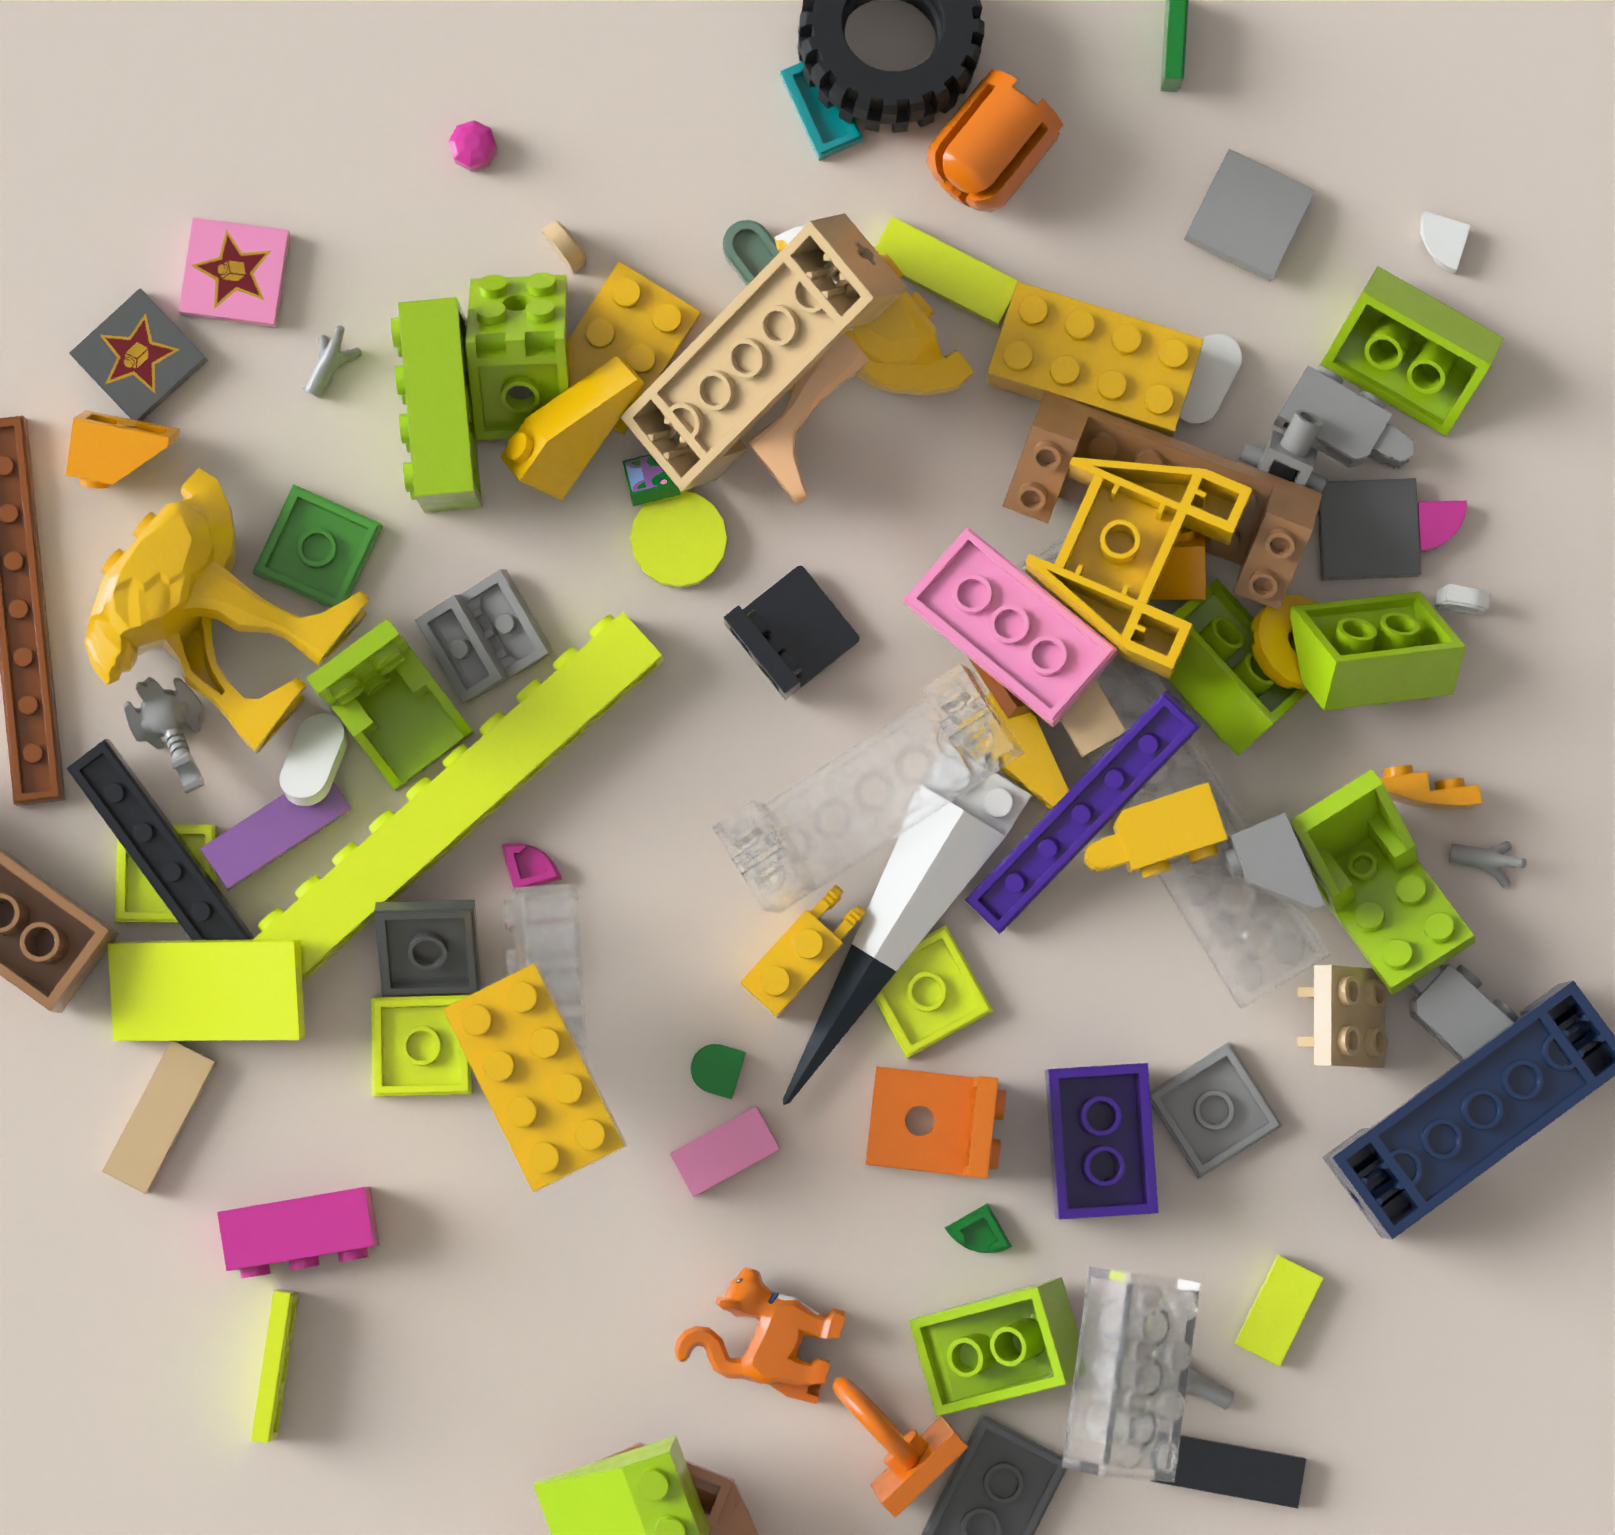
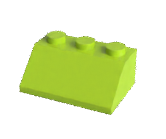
(1412, 351)
(1375, 650)
(1221, 674)

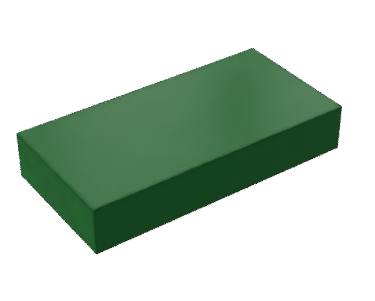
(1174, 45)

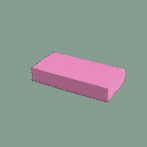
(724, 1151)

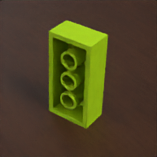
(439, 405)

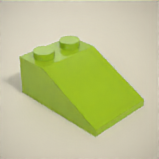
(998, 1347)
(626, 1495)

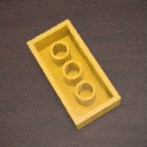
(1094, 358)
(535, 1077)

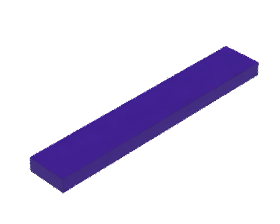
(1084, 811)

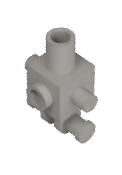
(1290, 453)

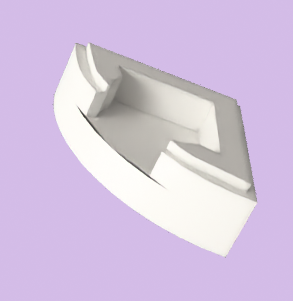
(1444, 239)

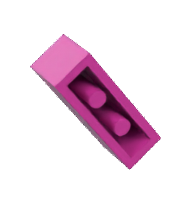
(298, 1231)

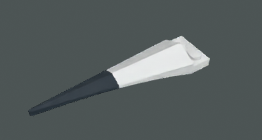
(916, 888)

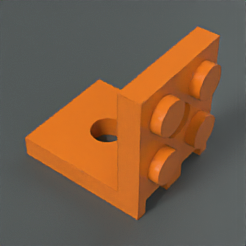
(962, 1122)

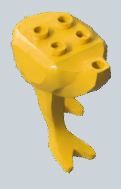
(180, 579)

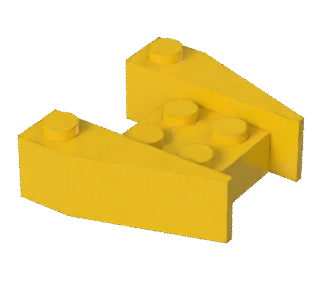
(1123, 546)

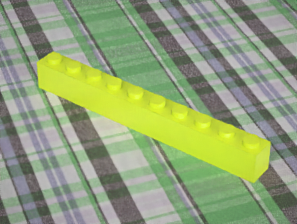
(466, 792)

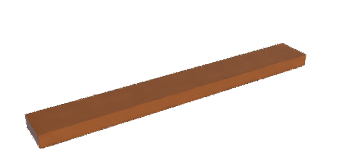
(24, 630)

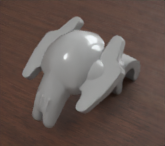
(166, 715)

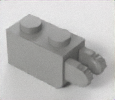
(1352, 422)
(1456, 1011)

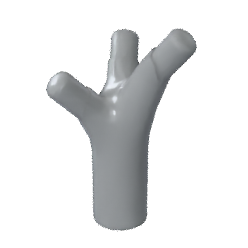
(329, 361)
(1487, 859)
(1208, 1389)

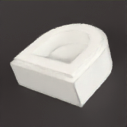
(1463, 599)

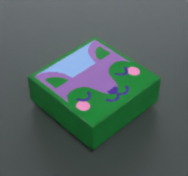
(648, 480)

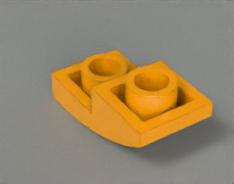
(1414, 790)

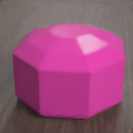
(473, 145)

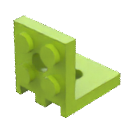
(513, 341)

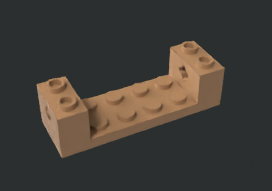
(1268, 535)

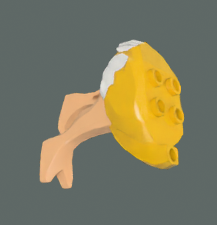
(890, 354)

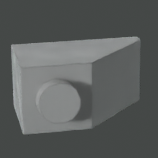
(1273, 863)

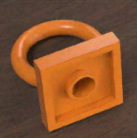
(911, 1458)

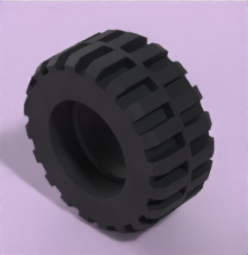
(890, 95)

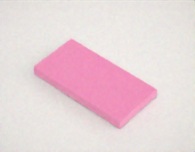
(1010, 626)

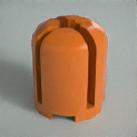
(992, 143)

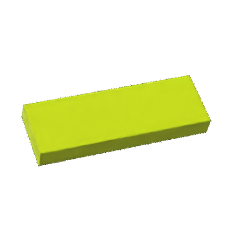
(947, 272)
(275, 1366)

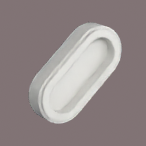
(1212, 378)
(313, 759)

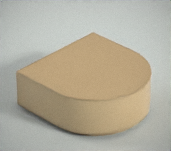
(564, 246)

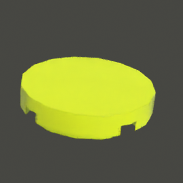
(679, 540)

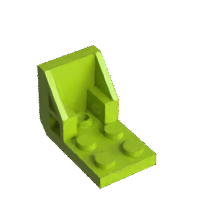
(391, 704)
(1377, 885)

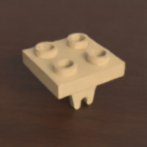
(1347, 1017)

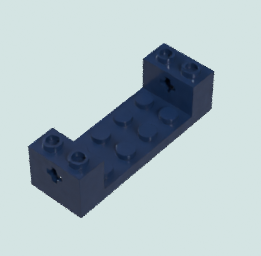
(1477, 1111)

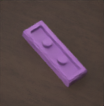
(270, 835)

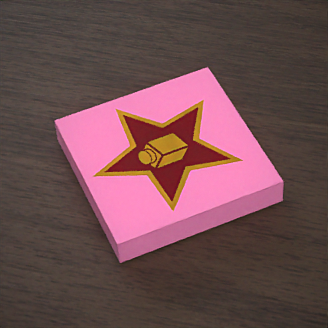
(234, 272)

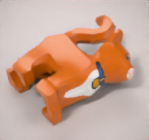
(776, 1341)

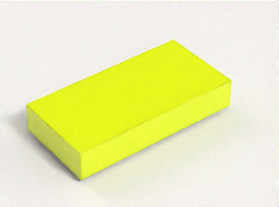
(1278, 1310)

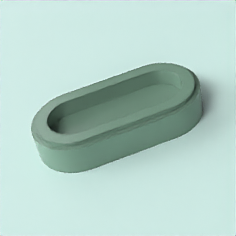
(748, 248)

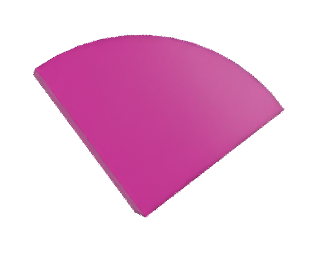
(1439, 522)
(529, 865)

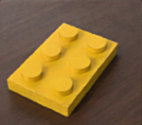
(632, 322)

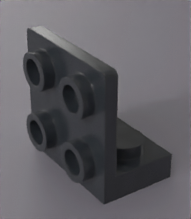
(792, 631)

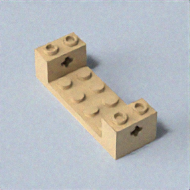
(761, 349)

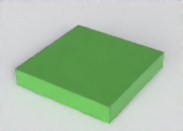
(317, 548)

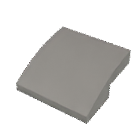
(1249, 215)
(484, 636)

